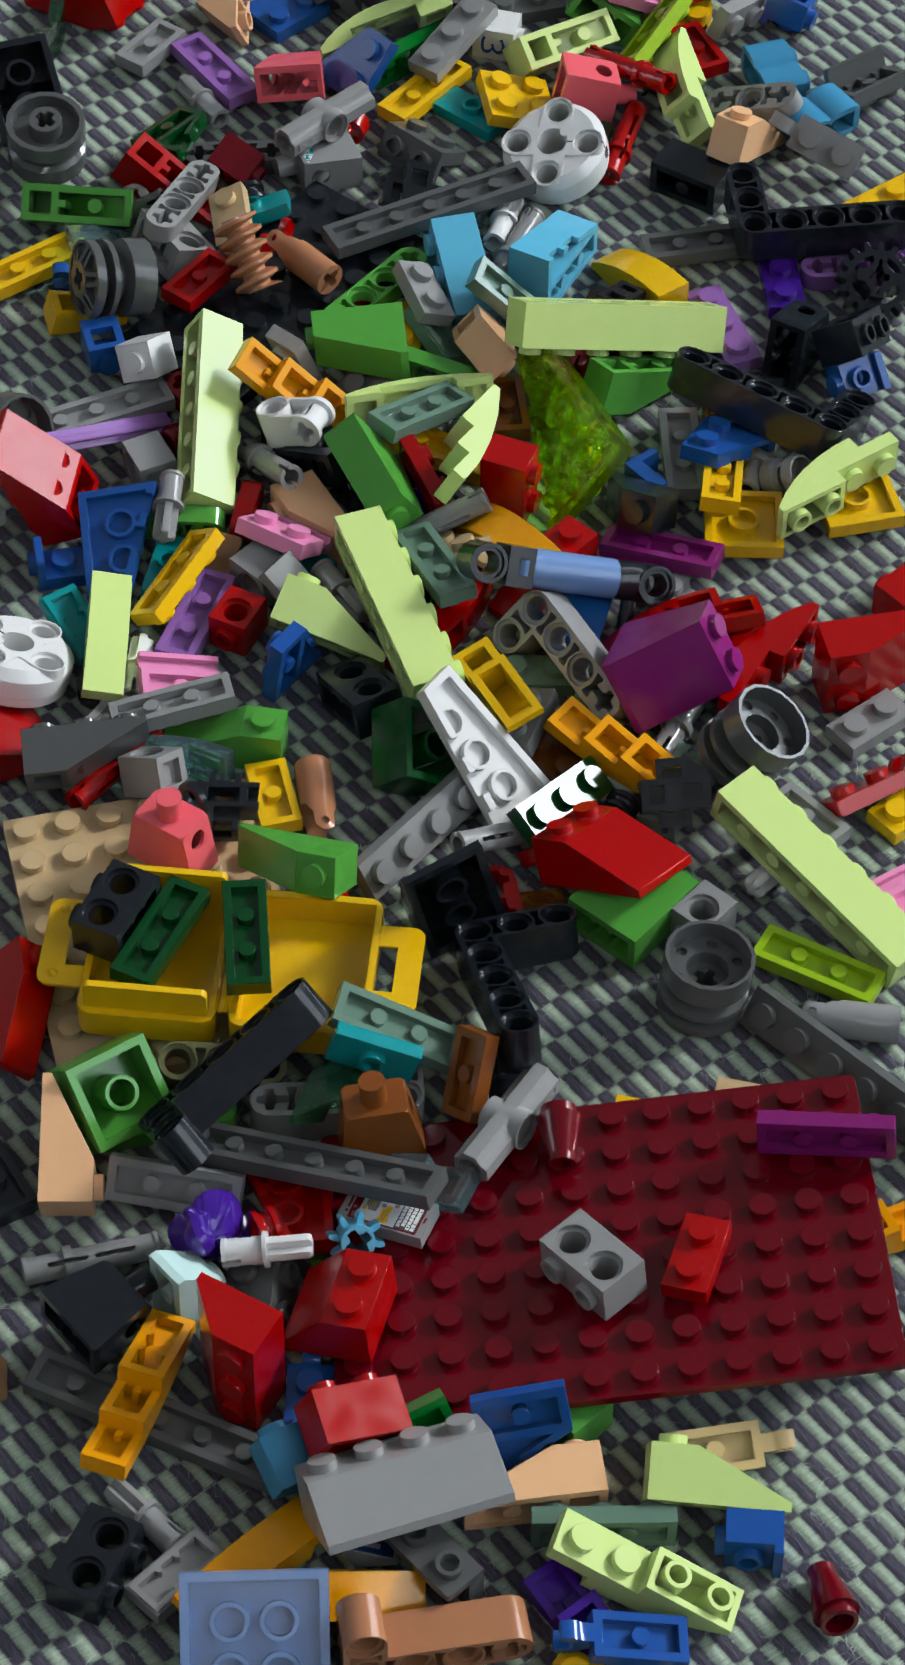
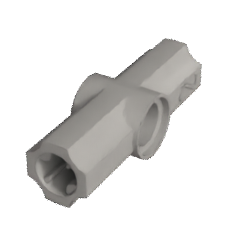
(324, 119)
(508, 1121)

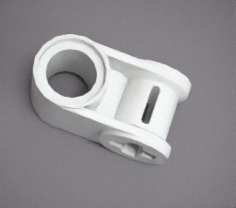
(294, 420)

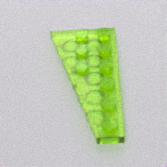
(573, 433)

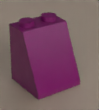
(671, 663)

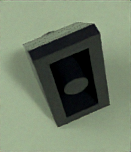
(641, 504)

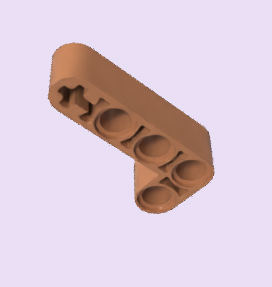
(442, 1634)

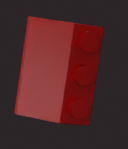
(241, 1352)

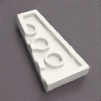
(480, 747)

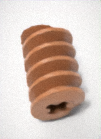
(246, 254)

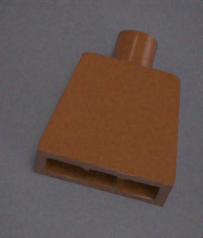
(379, 1116)

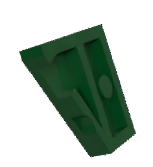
(177, 130)

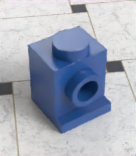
(791, 14)
(101, 353)
(861, 374)
(752, 1539)

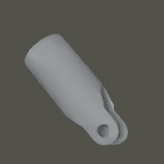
(858, 1020)

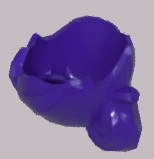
(204, 1223)

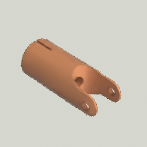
(306, 262)
(315, 794)

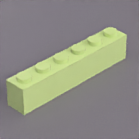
(613, 325)
(210, 411)
(393, 598)
(814, 870)

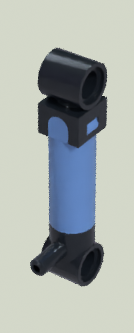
(568, 573)

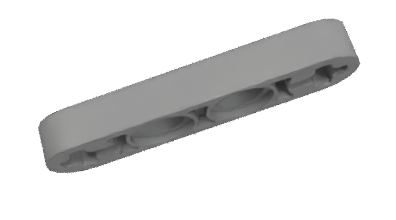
(180, 201)

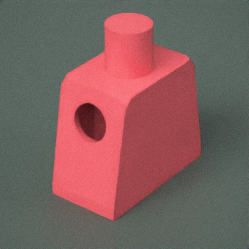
(294, 77)
(592, 85)
(172, 833)

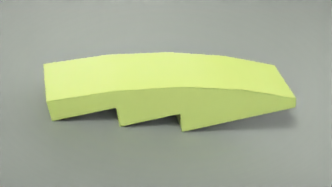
(468, 442)
(106, 636)

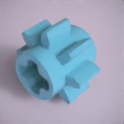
(357, 1224)

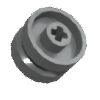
(46, 138)

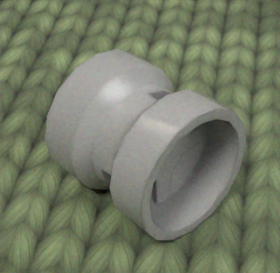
(779, 474)

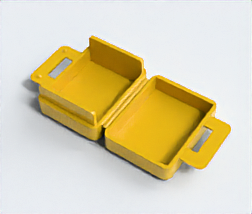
(307, 939)

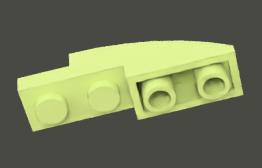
(687, 102)
(823, 483)
(643, 1579)

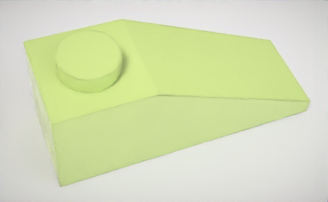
(543, 49)
(324, 618)
(698, 1478)

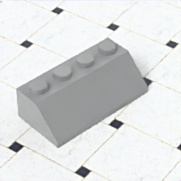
(402, 1483)

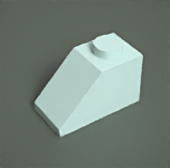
(177, 1283)

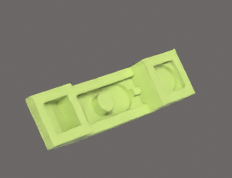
(383, 15)
(381, 394)

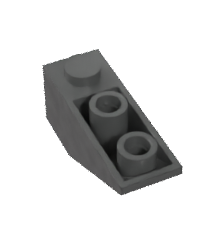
(70, 752)

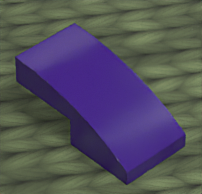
(559, 1596)

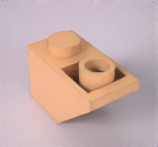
(230, 17)
(484, 343)

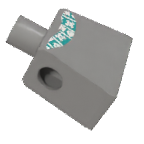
(331, 164)

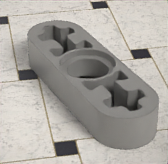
(774, 96)

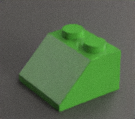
(111, 1088)

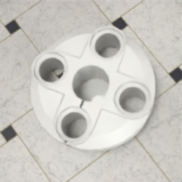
(561, 147)
(32, 662)

